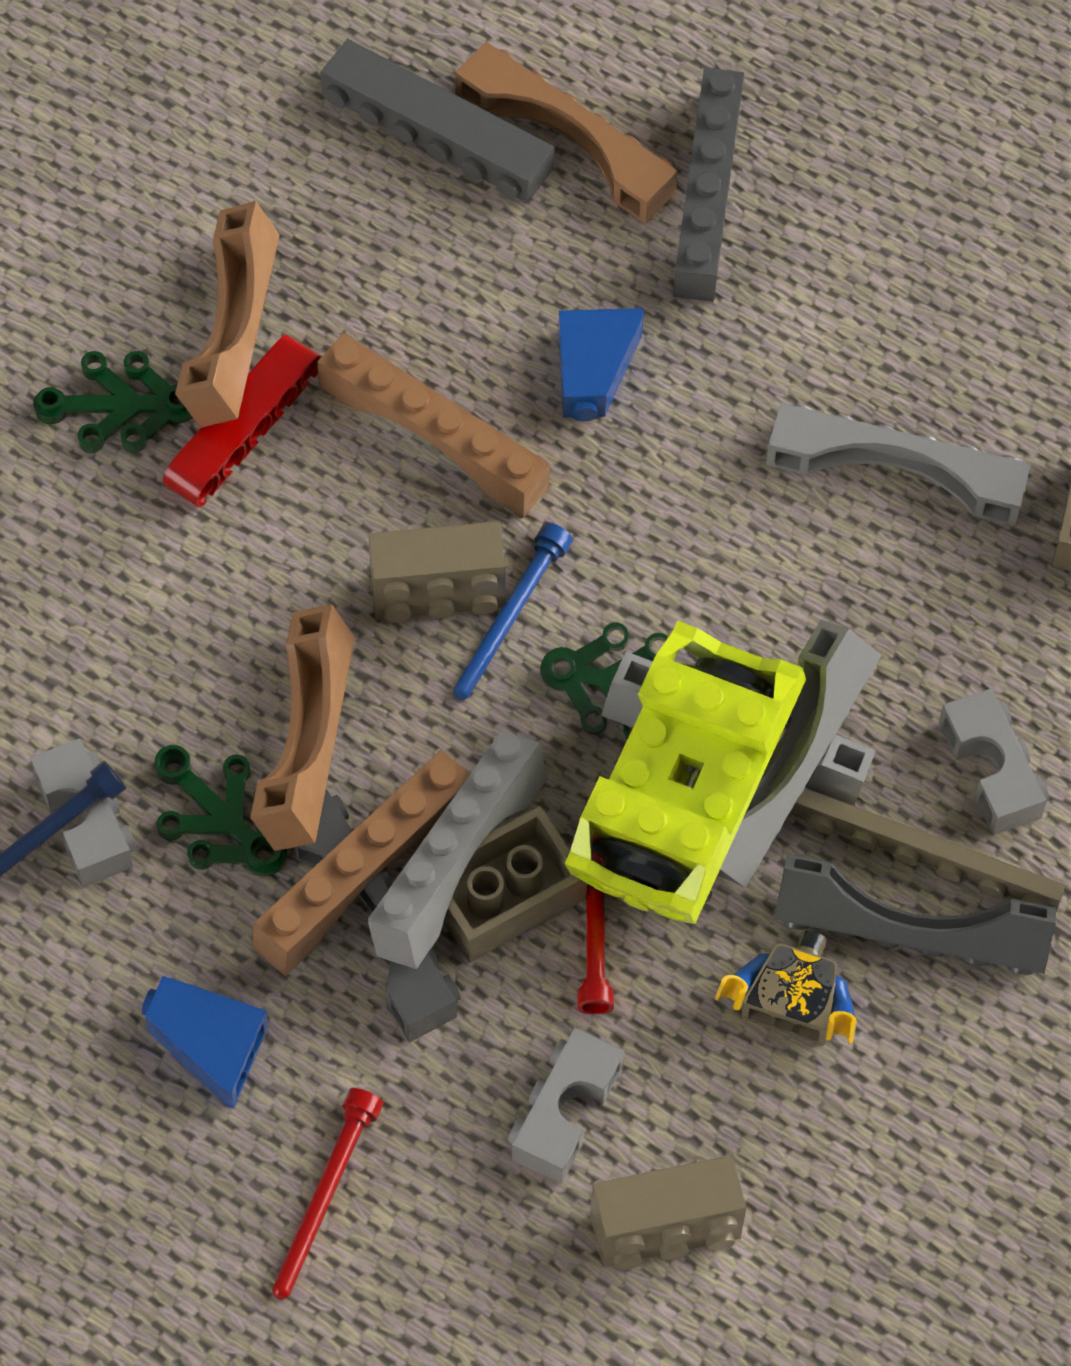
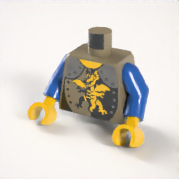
(794, 991)

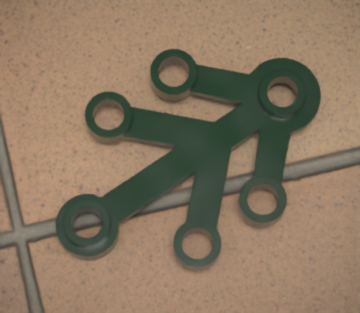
(121, 404)
(589, 675)
(221, 819)

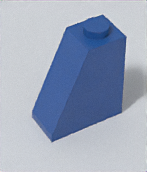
(594, 357)
(206, 1034)

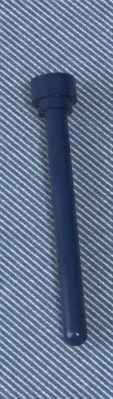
(100, 786)

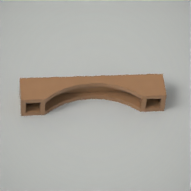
(506, 88)
(216, 378)
(489, 457)
(292, 795)
(316, 901)

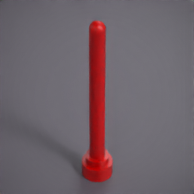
(595, 994)
(360, 1109)

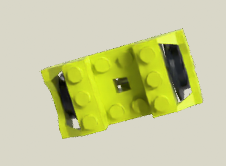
(670, 826)

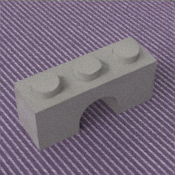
(983, 728)
(98, 844)
(581, 1069)

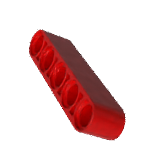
(215, 448)

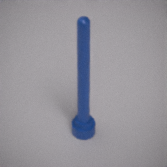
(551, 543)

